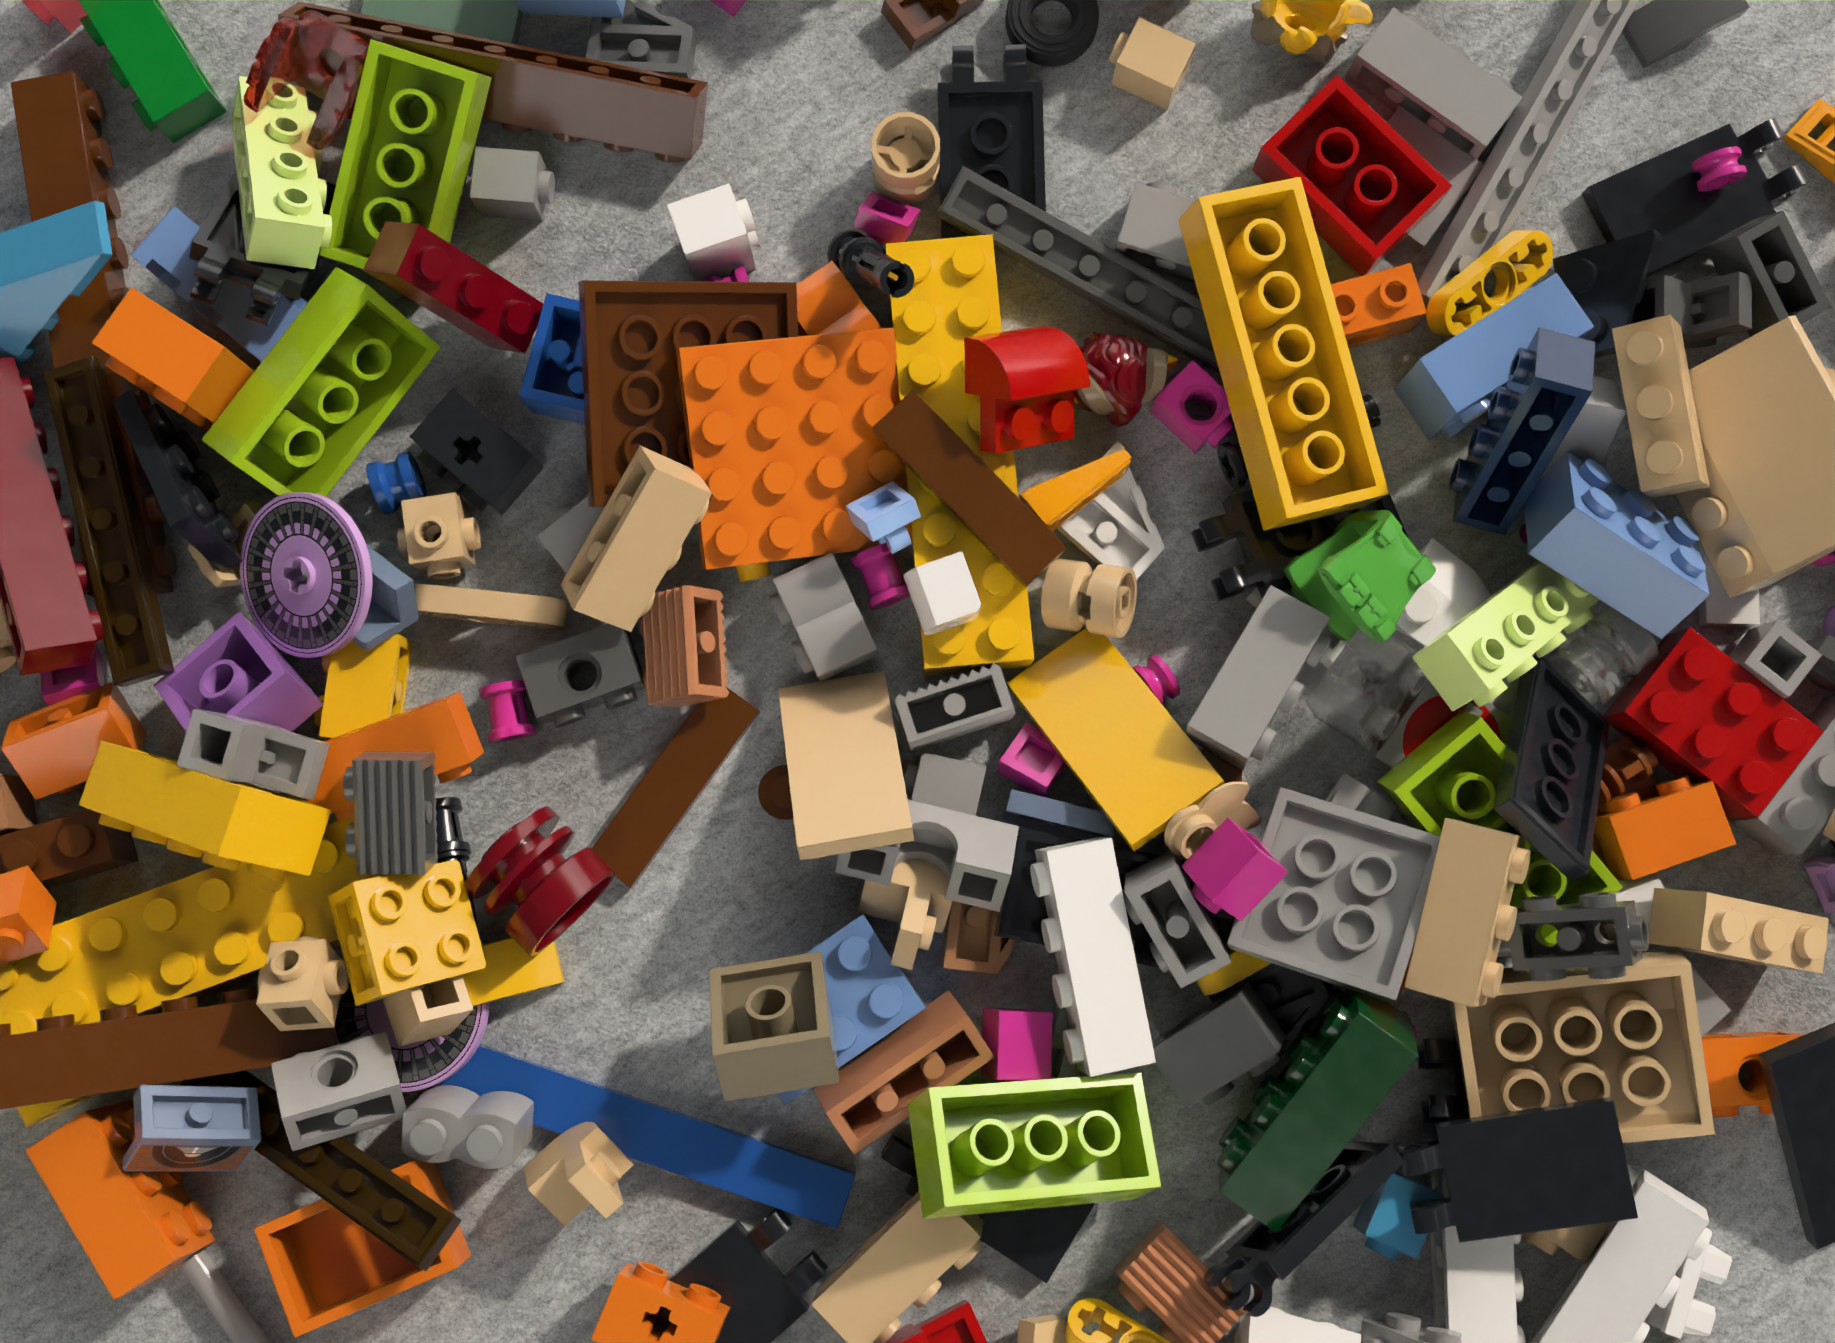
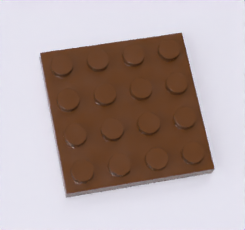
(632, 359)

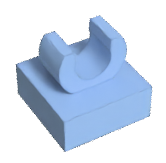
(884, 515)

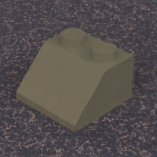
(772, 1026)

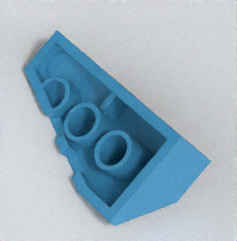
(43, 267)

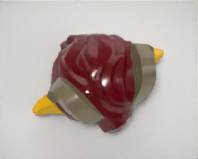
(1121, 376)

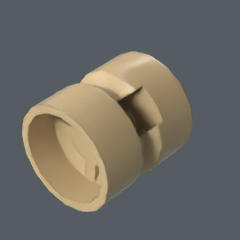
(903, 146)
(1095, 598)

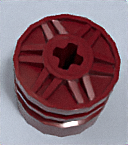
(530, 870)

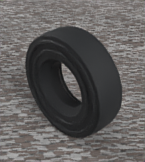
(1052, 49)

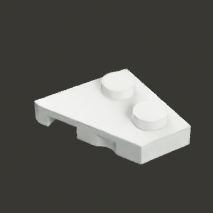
(1116, 526)

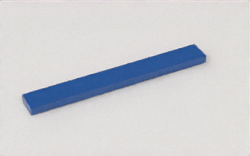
(667, 1137)

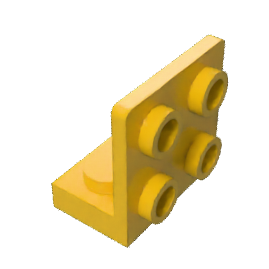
(406, 931)

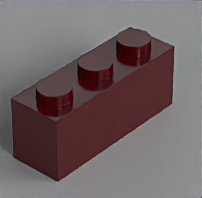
(454, 286)

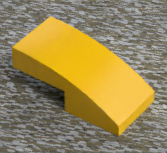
(512, 972)

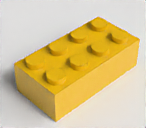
(204, 813)

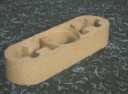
(491, 607)

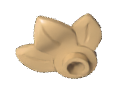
(1196, 823)

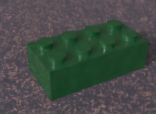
(1314, 1104)

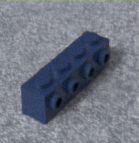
(1522, 429)

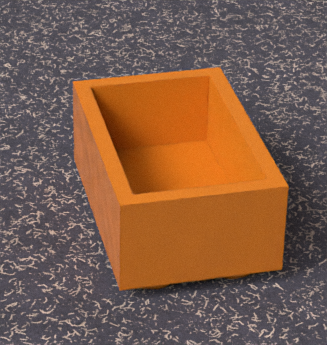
(171, 359)
(125, 1220)
(336, 1267)

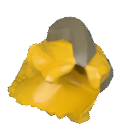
(1307, 25)

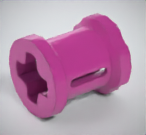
(881, 576)
(507, 711)

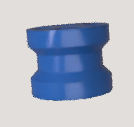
(395, 481)

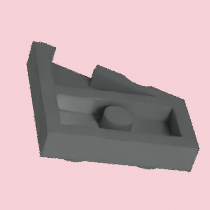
(643, 41)

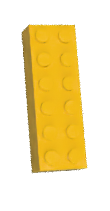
(1282, 353)

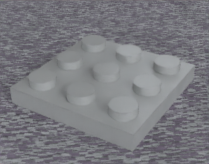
(1347, 897)

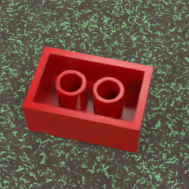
(1356, 173)
(1713, 723)

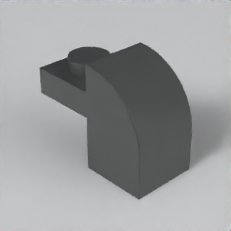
(1700, 308)

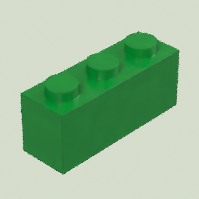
(154, 63)

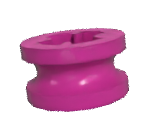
(1719, 168)
(1158, 678)

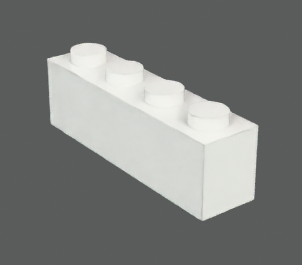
(1093, 956)
(1630, 1269)
(1475, 1282)

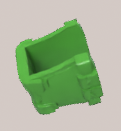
(1361, 575)

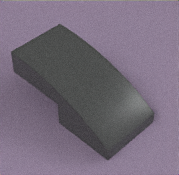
(1674, 24)

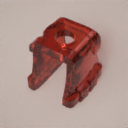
(294, 55)

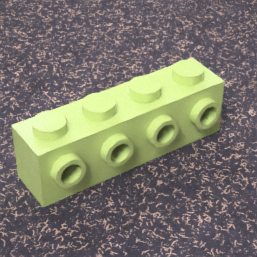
(279, 180)
(1503, 635)

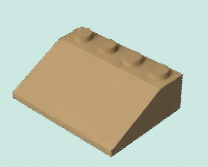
(1767, 458)
(1592, 1041)

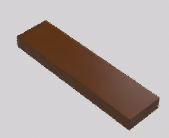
(969, 488)
(673, 785)

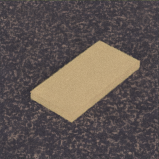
(844, 766)

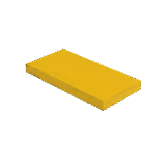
(1114, 736)

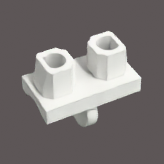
(1684, 1311)

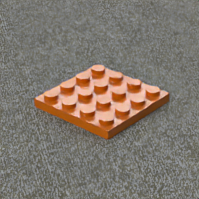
(788, 441)

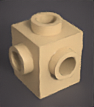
(438, 535)
(302, 984)

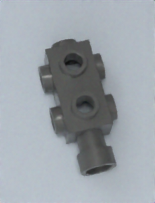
(1577, 938)

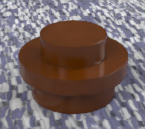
(775, 793)

